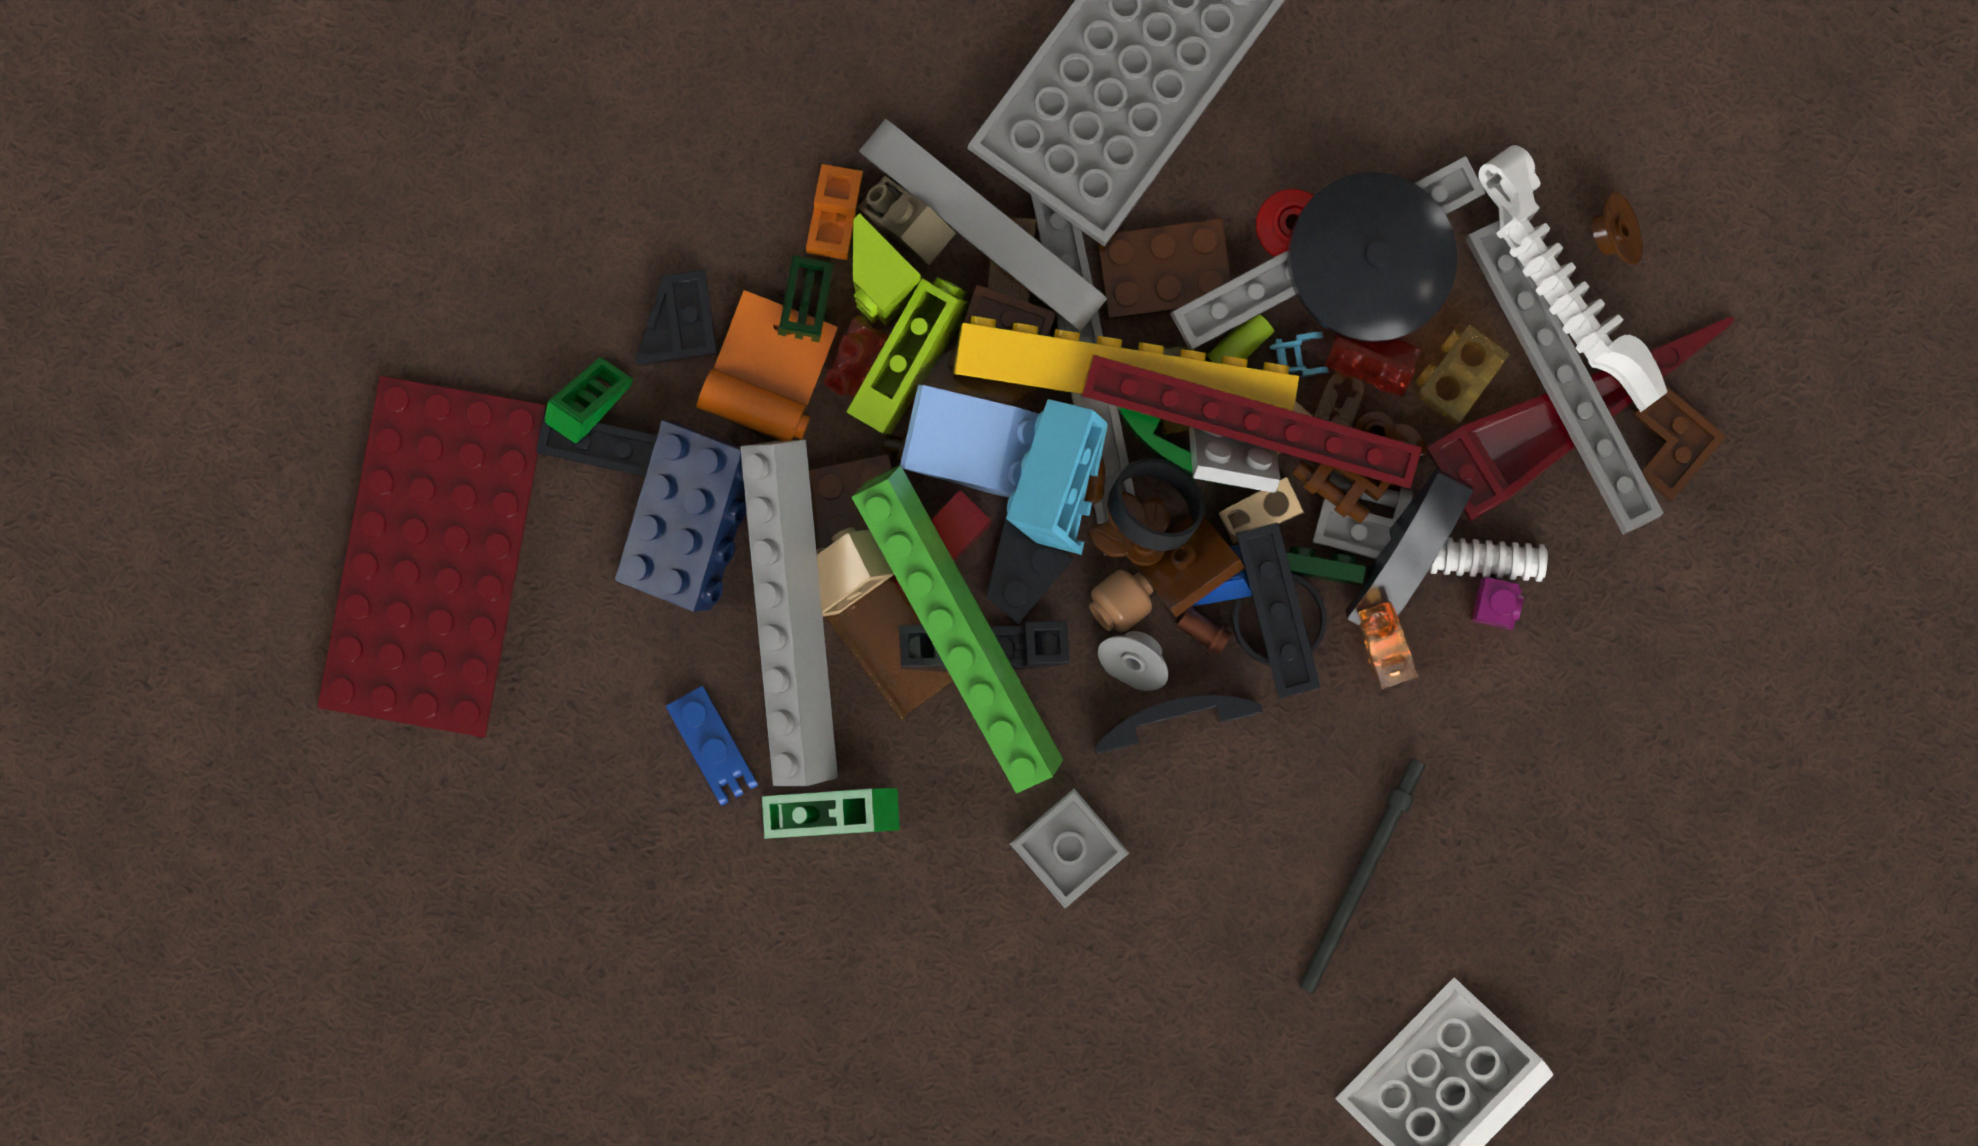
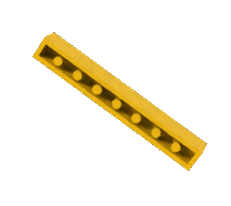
(1063, 362)

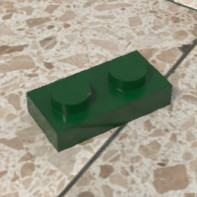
(1338, 569)

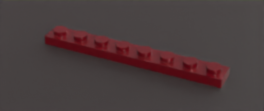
(1251, 421)

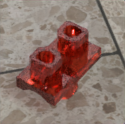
(855, 357)

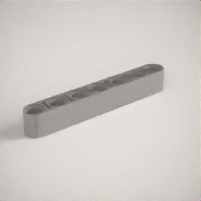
(983, 225)

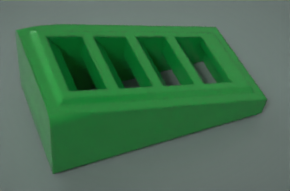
(572, 419)

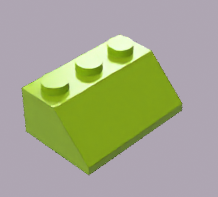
(880, 274)

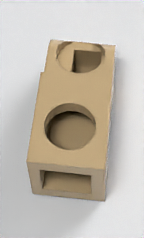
(1262, 509)

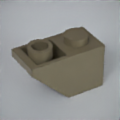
(907, 219)

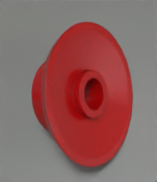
(1272, 218)

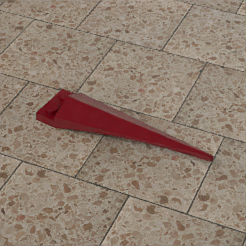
(1523, 441)

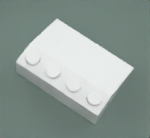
(1446, 1077)

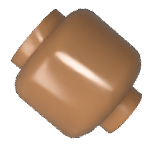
(1121, 600)

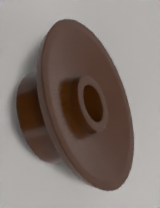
(1618, 230)

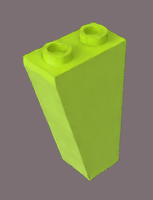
(909, 354)

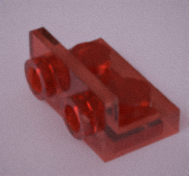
(1382, 364)

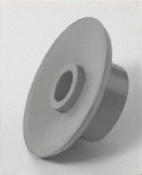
(1134, 660)

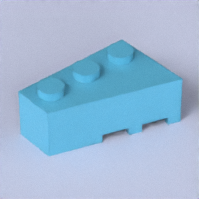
(1057, 475)

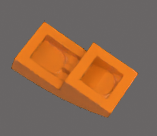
(834, 212)

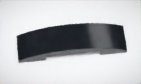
(1024, 646)
(1227, 709)

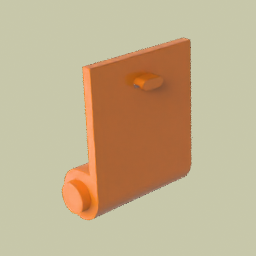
(765, 376)

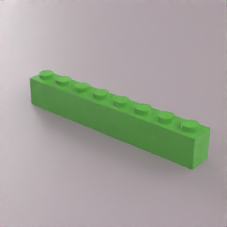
(958, 629)

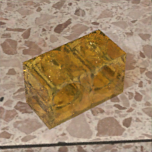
(1467, 379)

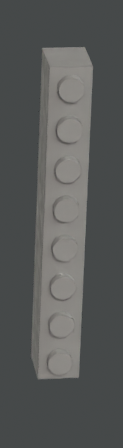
(789, 612)

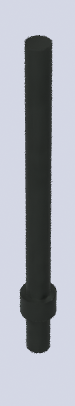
(1398, 801)

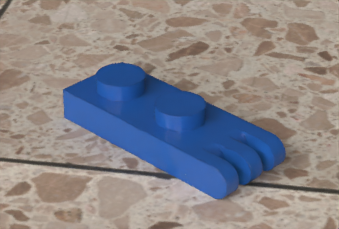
(710, 743)

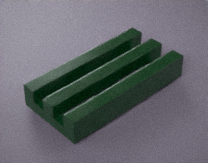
(800, 327)

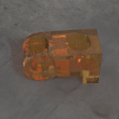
(1386, 645)

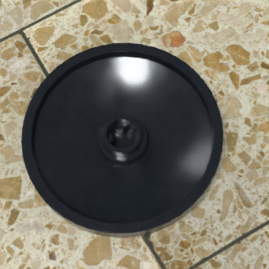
(1372, 257)

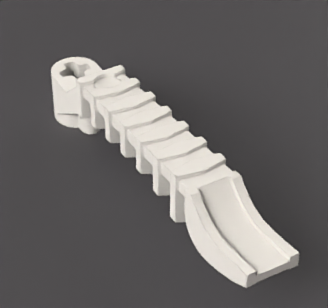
(1510, 184)

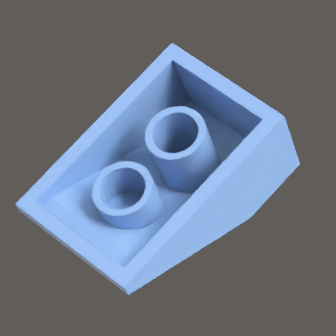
(968, 440)

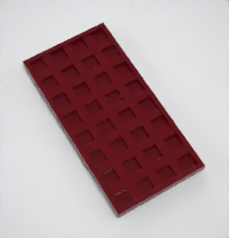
(432, 557)

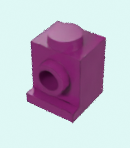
(1497, 603)

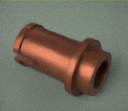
(1204, 630)

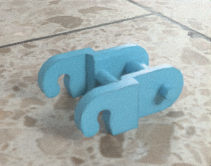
(1281, 354)

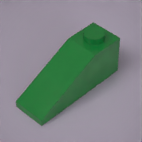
(831, 813)

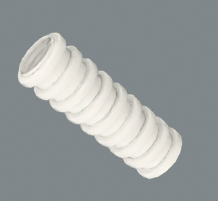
(1492, 559)

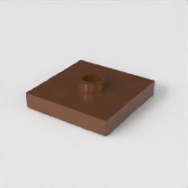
(1192, 569)

